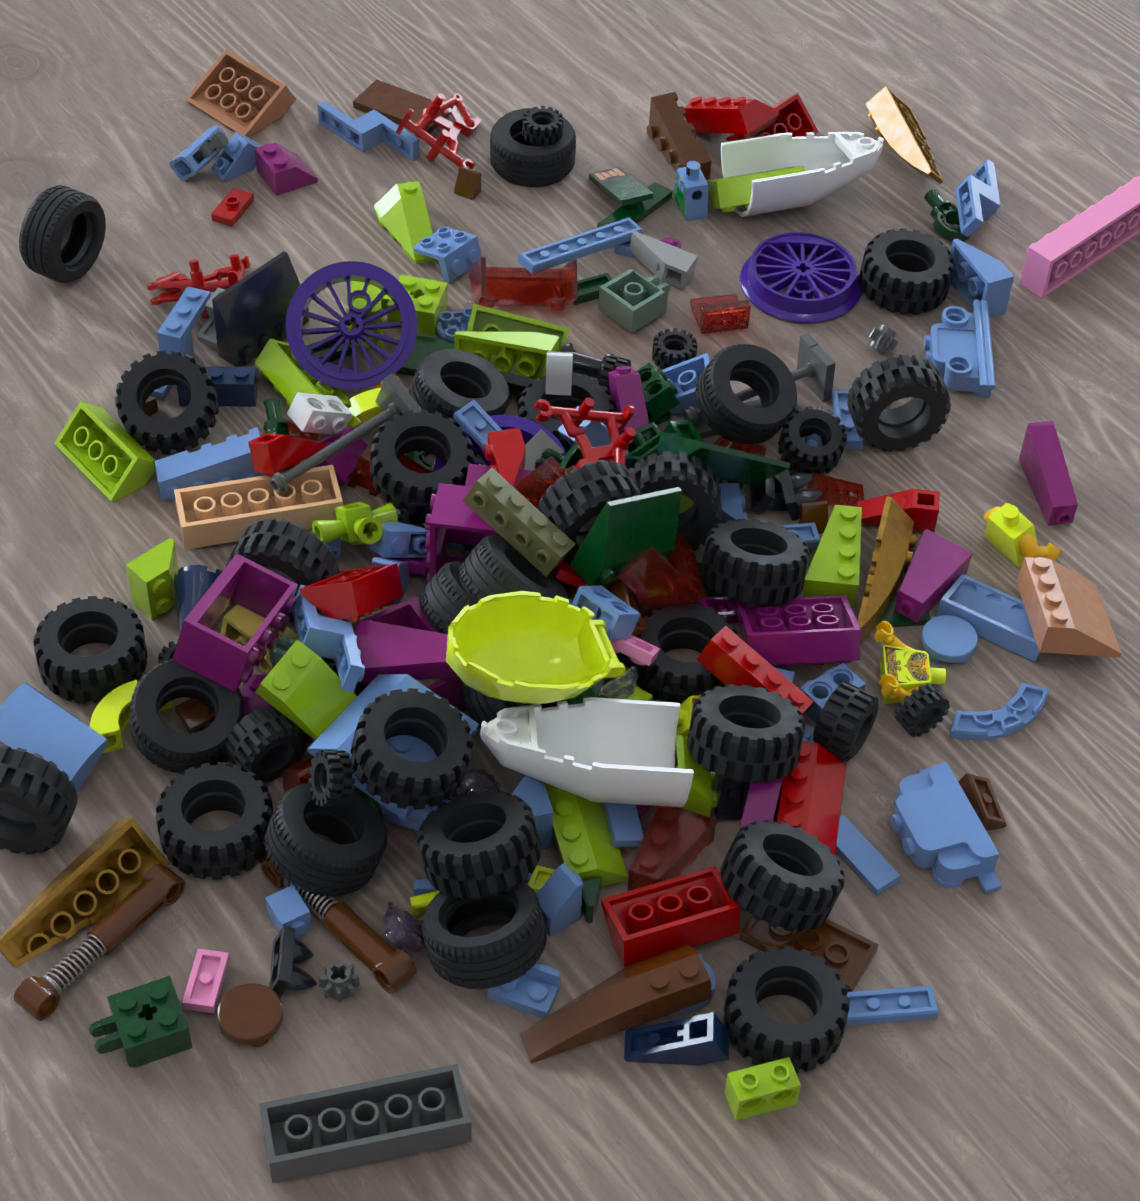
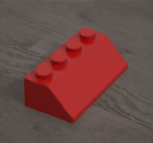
(728, 115)
(791, 119)
(355, 592)
(739, 664)
(814, 794)
(670, 915)

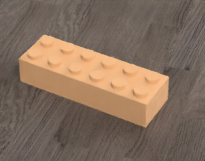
(225, 509)

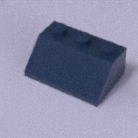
(233, 386)

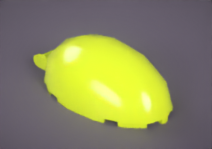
(530, 648)

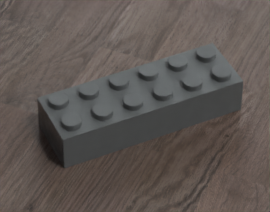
(365, 1123)

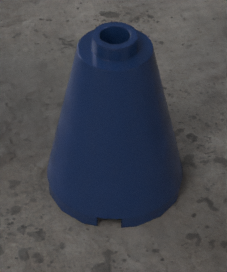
(190, 586)

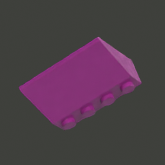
(802, 631)

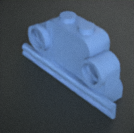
(963, 349)
(943, 829)

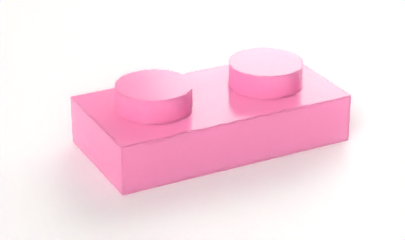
(637, 649)
(206, 981)

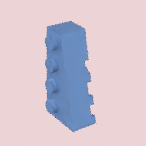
(206, 466)

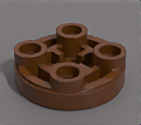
(250, 1014)

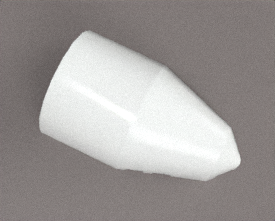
(828, 163)
(595, 749)

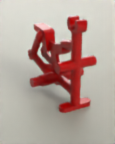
(434, 114)
(179, 282)
(572, 419)

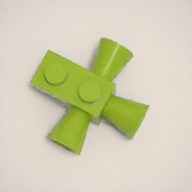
(355, 524)

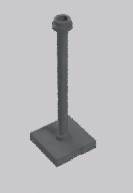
(813, 367)
(391, 399)

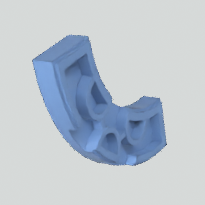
(1013, 717)

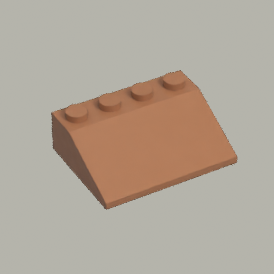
(240, 95)
(1065, 610)

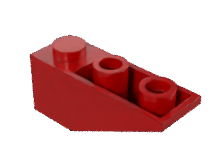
(276, 452)
(507, 454)
(919, 505)

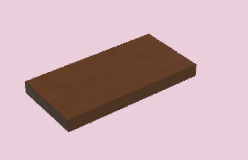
(393, 102)
(838, 945)

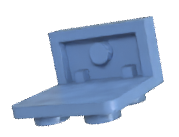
(453, 249)

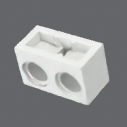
(319, 413)

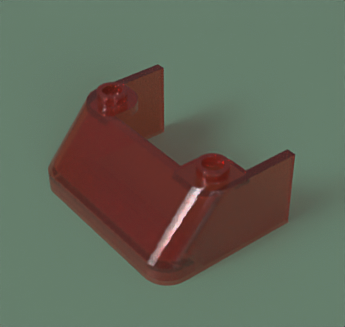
(520, 288)
(665, 582)

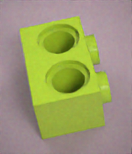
(762, 1088)

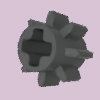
(882, 338)
(339, 981)

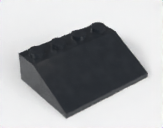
(255, 311)

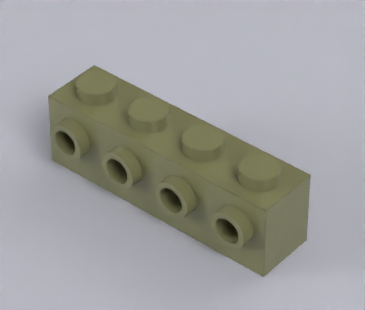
(518, 522)

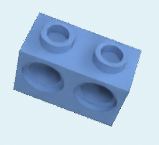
(617, 615)
(823, 686)

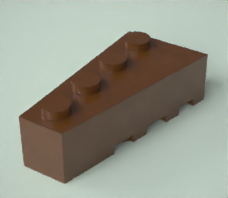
(674, 136)

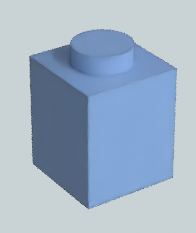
(289, 910)

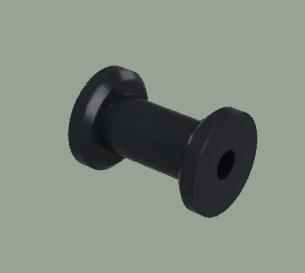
(585, 364)

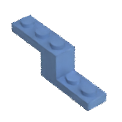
(368, 130)
(977, 198)
(176, 330)
(331, 640)

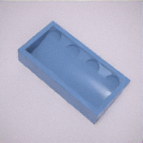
(992, 614)
(45, 728)

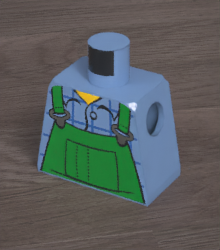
(691, 191)

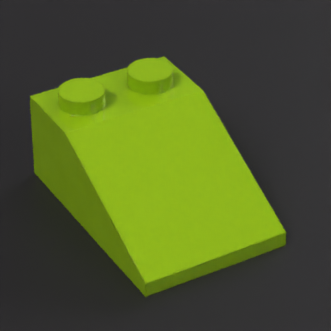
(305, 690)

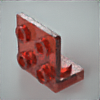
(720, 313)
(540, 479)

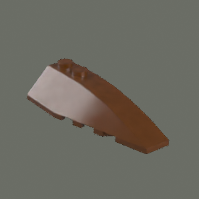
(623, 1001)

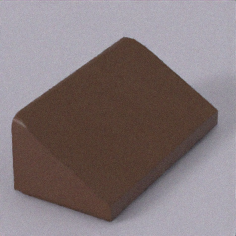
(983, 801)

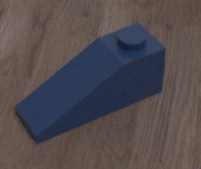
(681, 1041)

